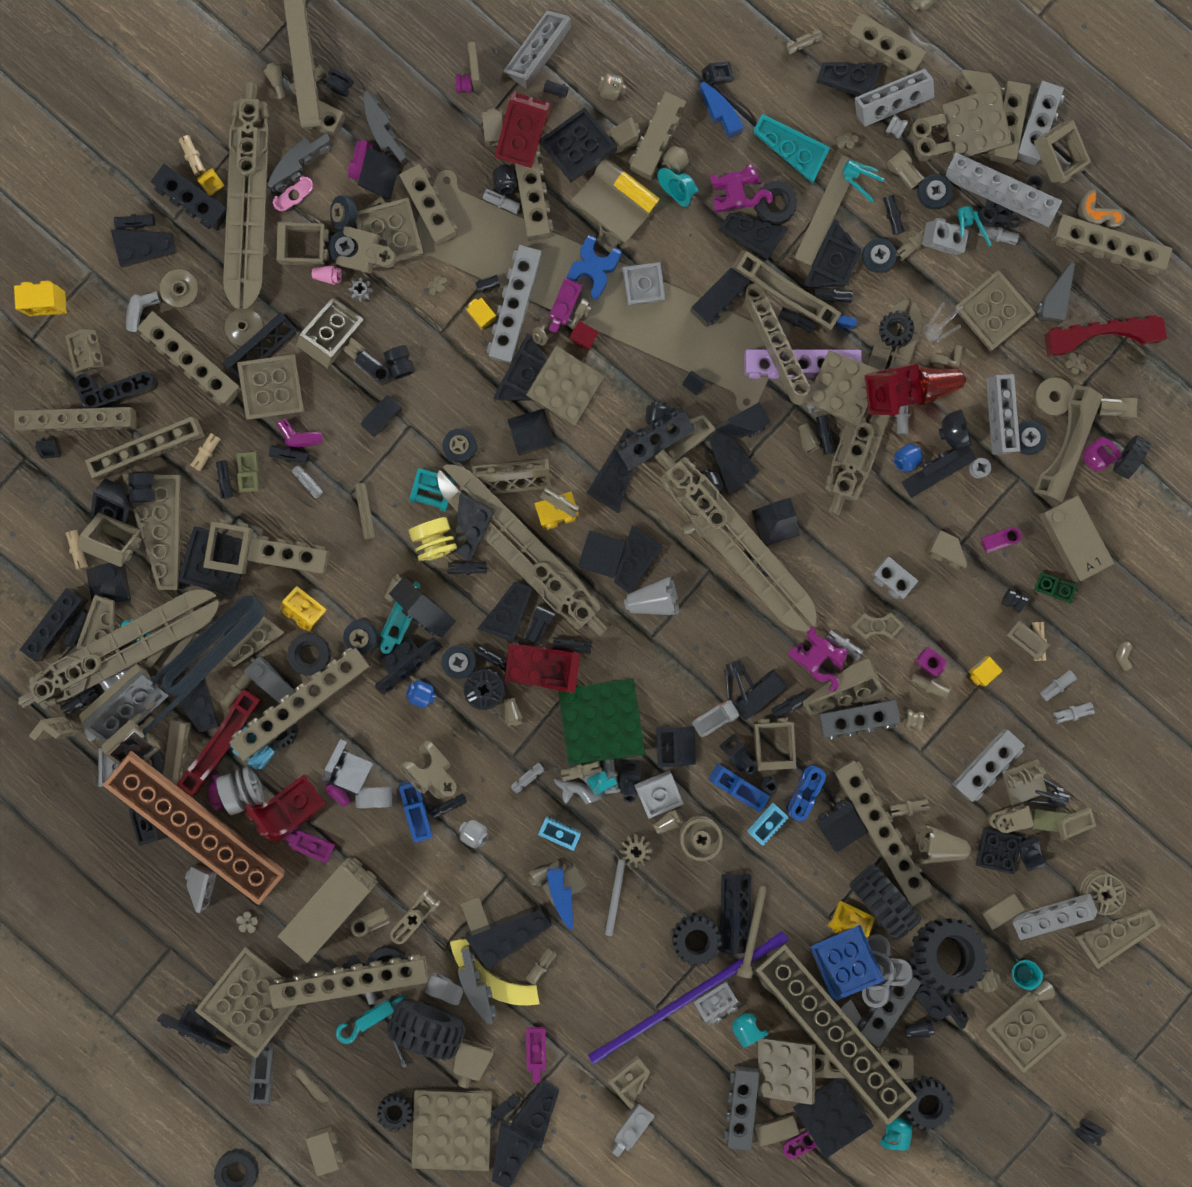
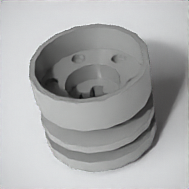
(240, 790)

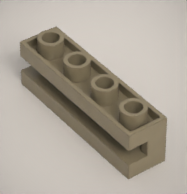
(163, 657)

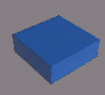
(846, 322)

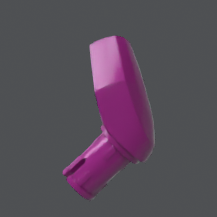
(296, 439)

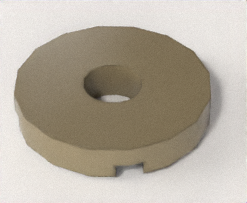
(1043, 400)

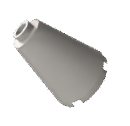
(654, 599)

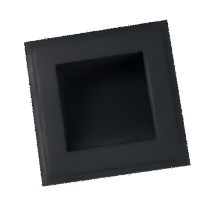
(694, 383)

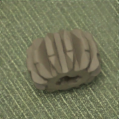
(641, 846)

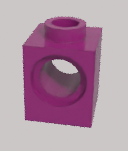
(922, 661)

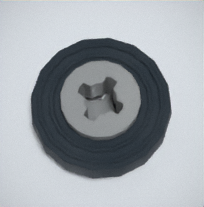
(928, 192)
(337, 247)
(874, 260)
(1028, 444)
(465, 660)

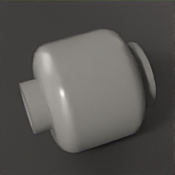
(473, 834)

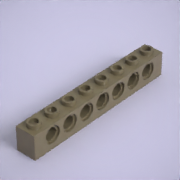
(240, 739)
(921, 889)
(282, 998)

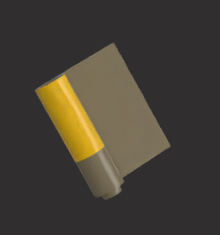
(616, 200)

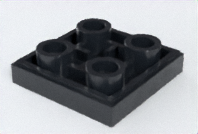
(378, 173)
(601, 554)
(998, 851)

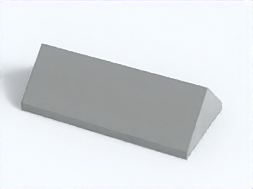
(538, 48)

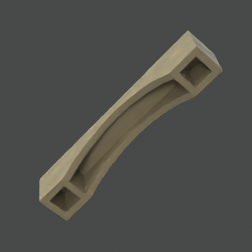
(785, 290)
(1082, 411)

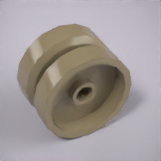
(703, 849)

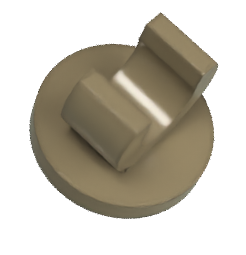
(540, 336)

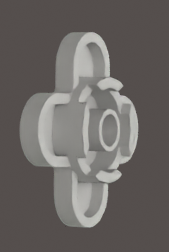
(894, 971)

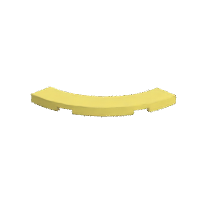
(501, 990)

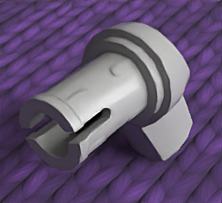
(136, 307)

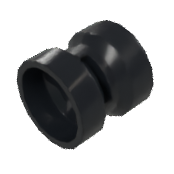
(1014, 600)

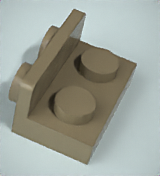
(84, 350)

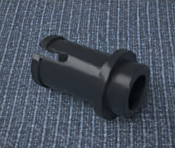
(556, 89)
(488, 283)

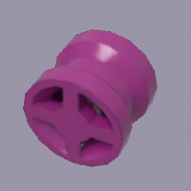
(463, 83)

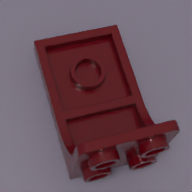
(286, 810)

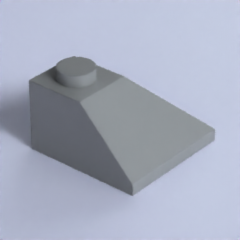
(200, 885)

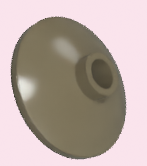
(170, 284)
(247, 316)

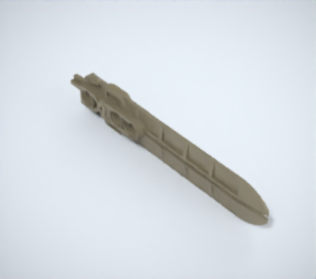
(239, 140)
(875, 428)
(530, 544)
(731, 551)
(65, 668)

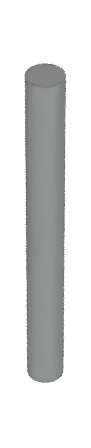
(615, 897)

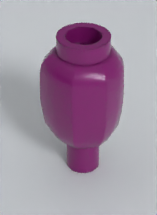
(214, 797)

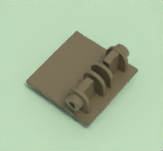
(1023, 782)

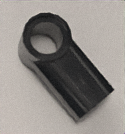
(372, 367)
(541, 620)

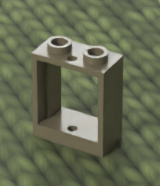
(1074, 145)
(283, 238)
(113, 527)
(242, 565)
(775, 764)

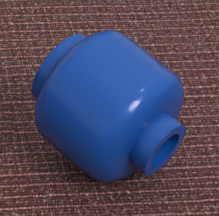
(908, 458)
(420, 694)

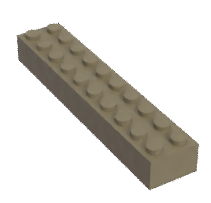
(835, 1034)

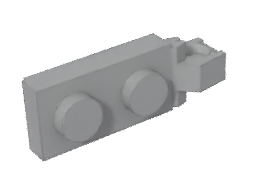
(632, 1129)

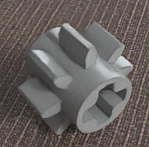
(364, 294)

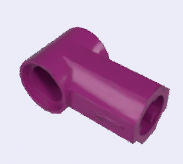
(359, 155)
(999, 539)

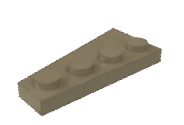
(1113, 938)

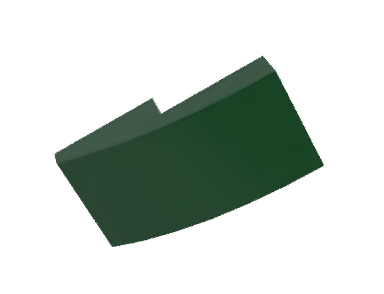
(1055, 588)

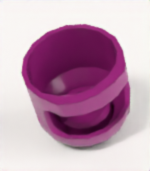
(1097, 457)

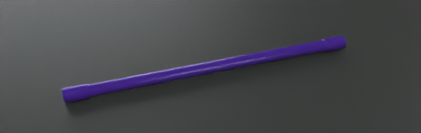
(604, 1051)

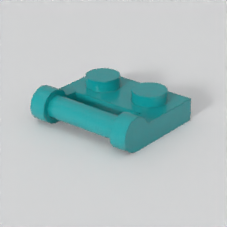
(428, 481)

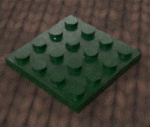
(601, 722)

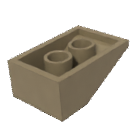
(329, 332)

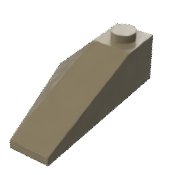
(856, 685)

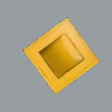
(210, 182)

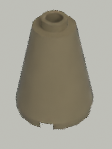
(938, 846)

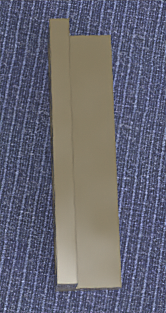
(511, 473)
(56, 727)
(176, 750)

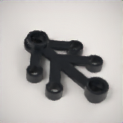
(995, 212)

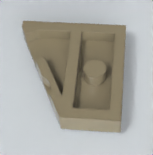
(629, 1080)

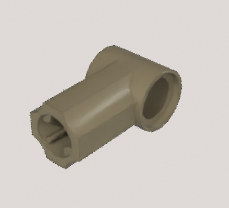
(902, 166)
(1123, 408)
(371, 921)

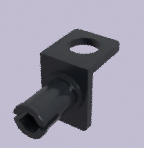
(739, 755)
(629, 779)

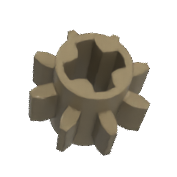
(989, 981)

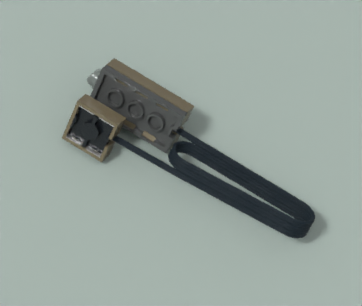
(131, 698)

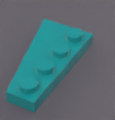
(794, 147)

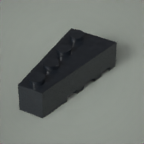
(508, 934)

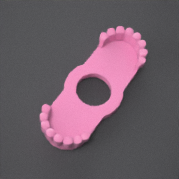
(304, 188)

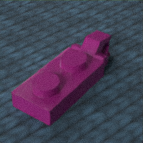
(564, 304)
(310, 845)
(536, 1051)

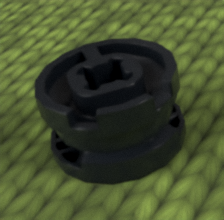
(338, 82)
(1090, 1131)

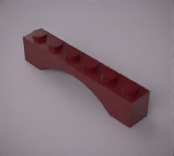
(1142, 331)
(213, 753)

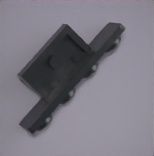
(938, 470)
(404, 661)
(940, 1006)
(197, 1027)

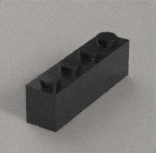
(720, 297)

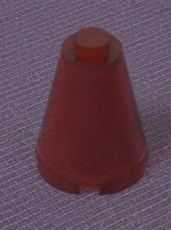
(939, 383)

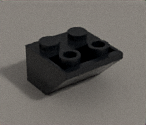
(675, 746)

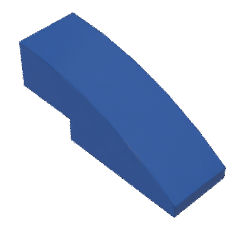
(721, 110)
(738, 788)
(415, 812)
(561, 895)

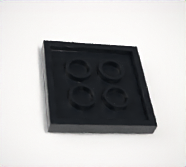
(577, 145)
(226, 550)
(834, 1117)

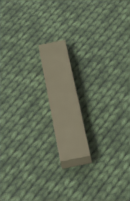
(823, 216)

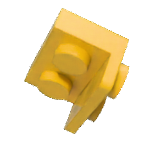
(302, 609)
(848, 917)

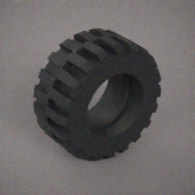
(885, 902)
(971, 950)
(425, 1029)

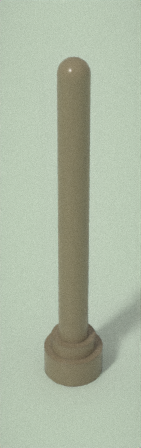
(745, 969)

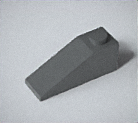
(1055, 302)
(270, 680)

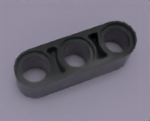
(760, 694)

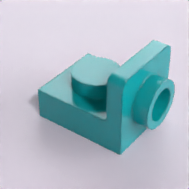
(599, 783)

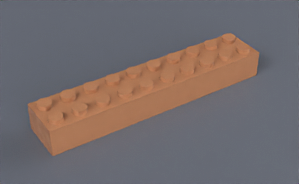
(194, 827)

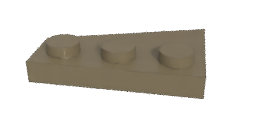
(679, 449)
(255, 640)

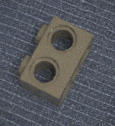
(330, 113)

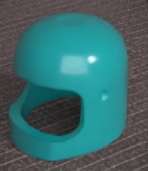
(1027, 974)
(746, 1030)
(898, 1131)

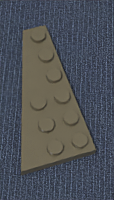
(161, 529)

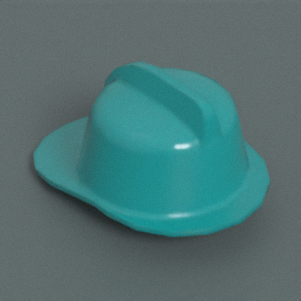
(678, 186)

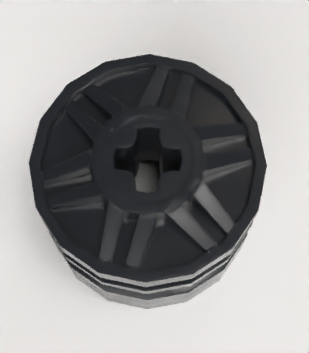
(494, 683)

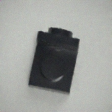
(717, 73)
(1031, 854)

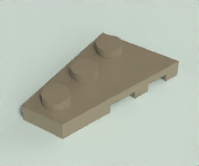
(99, 622)

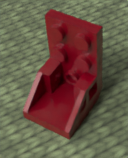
(522, 129)
(892, 389)
(542, 667)

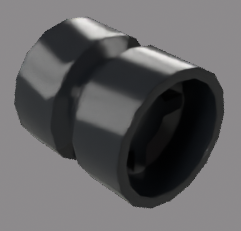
(399, 362)
(141, 487)

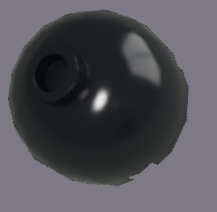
(955, 430)

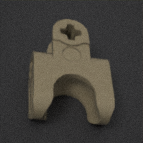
(368, 252)
(433, 775)
(407, 925)

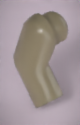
(1122, 655)

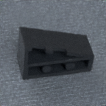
(422, 608)

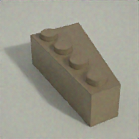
(658, 136)

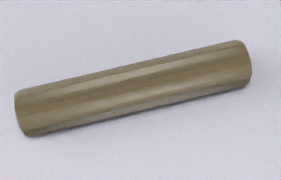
(364, 510)

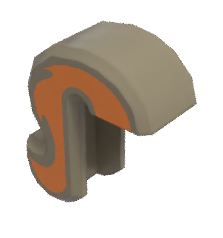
(1087, 212)

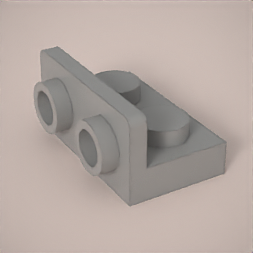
(717, 1004)

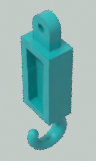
(397, 619)
(369, 1018)

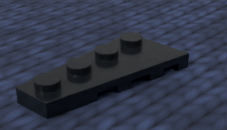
(612, 479)

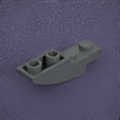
(379, 124)
(291, 164)
(477, 993)

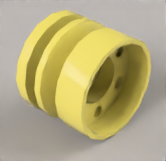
(432, 539)

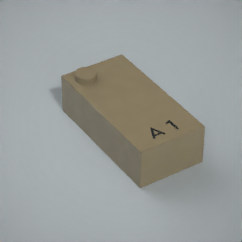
(1076, 539)

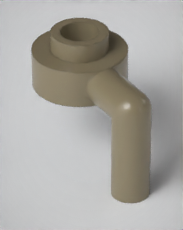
(582, 310)
(940, 361)

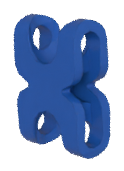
(594, 266)
(805, 792)

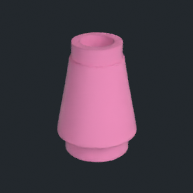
(327, 274)

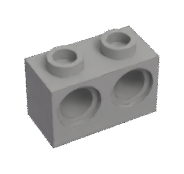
(944, 239)
(896, 573)

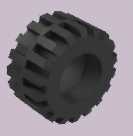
(701, 955)
(940, 1113)

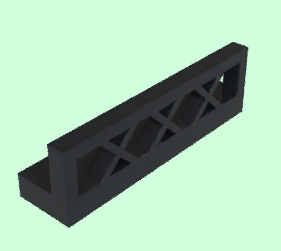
(259, 337)
(732, 913)

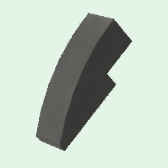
(262, 1076)

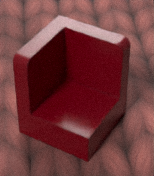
(583, 335)

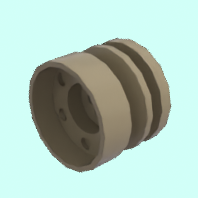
(1097, 882)

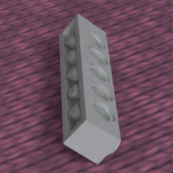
(1003, 189)
(532, 258)

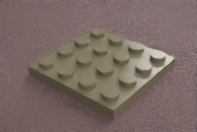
(243, 1005)
(451, 1129)

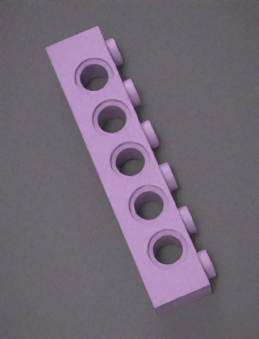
(754, 371)

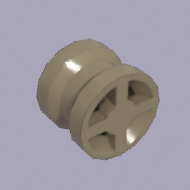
(353, 349)
(913, 719)

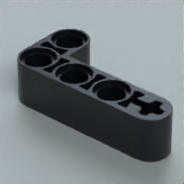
(118, 387)

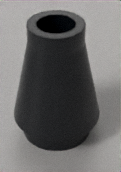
(920, 1029)

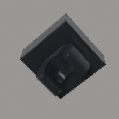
(48, 448)

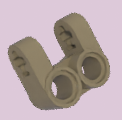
(935, 150)
(1015, 818)

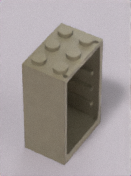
(328, 908)

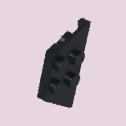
(834, 260)
(521, 372)

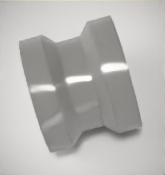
(896, 126)
(976, 470)

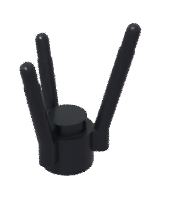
(735, 669)
(1057, 797)

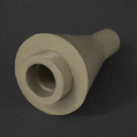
(274, 74)
(539, 876)
(1043, 992)

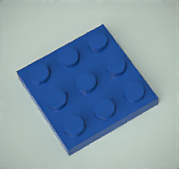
(847, 963)

